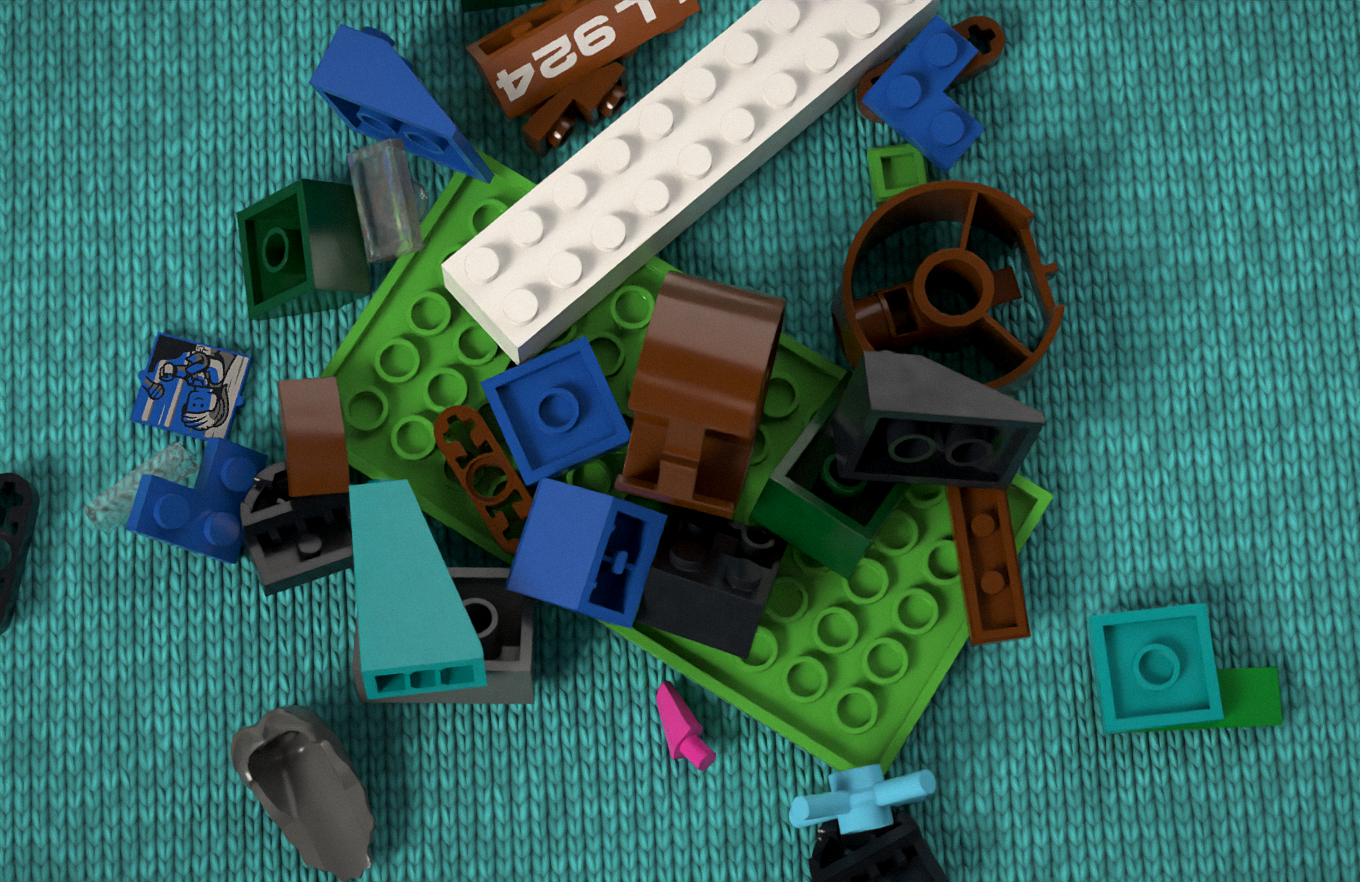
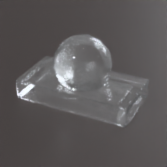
(387, 200)
(114, 505)

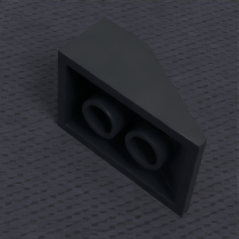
(929, 426)

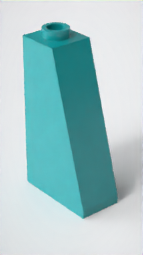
(408, 608)

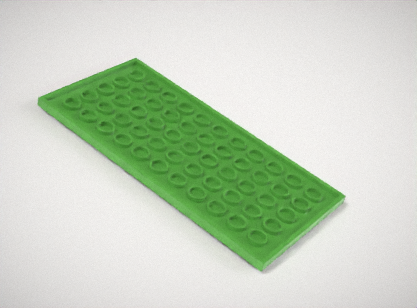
(834, 657)

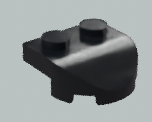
(294, 536)
(875, 855)

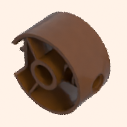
(903, 313)
(700, 393)

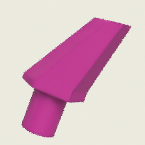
(682, 728)

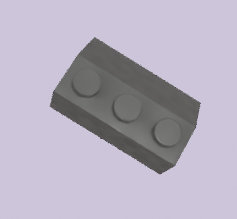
(508, 637)

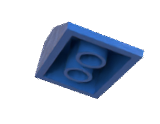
(385, 100)

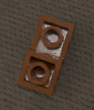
(587, 98)
(313, 436)

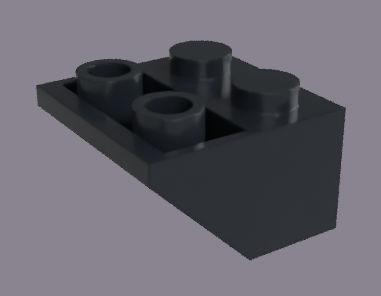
(711, 580)

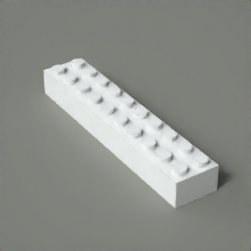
(669, 162)

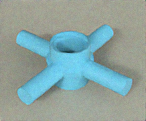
(861, 799)

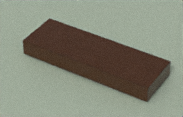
(987, 565)

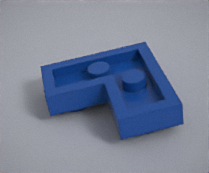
(914, 100)
(204, 517)

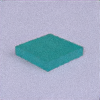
(1154, 668)

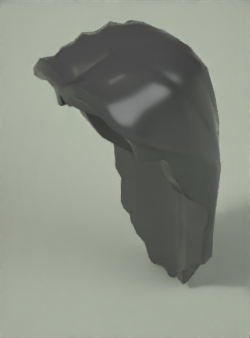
(308, 788)

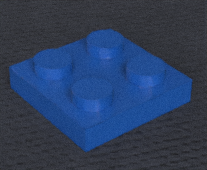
(557, 412)

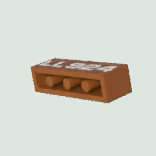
(565, 41)

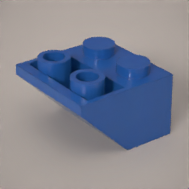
(586, 552)

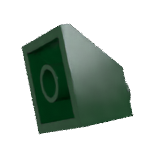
(303, 250)

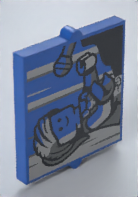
(191, 388)

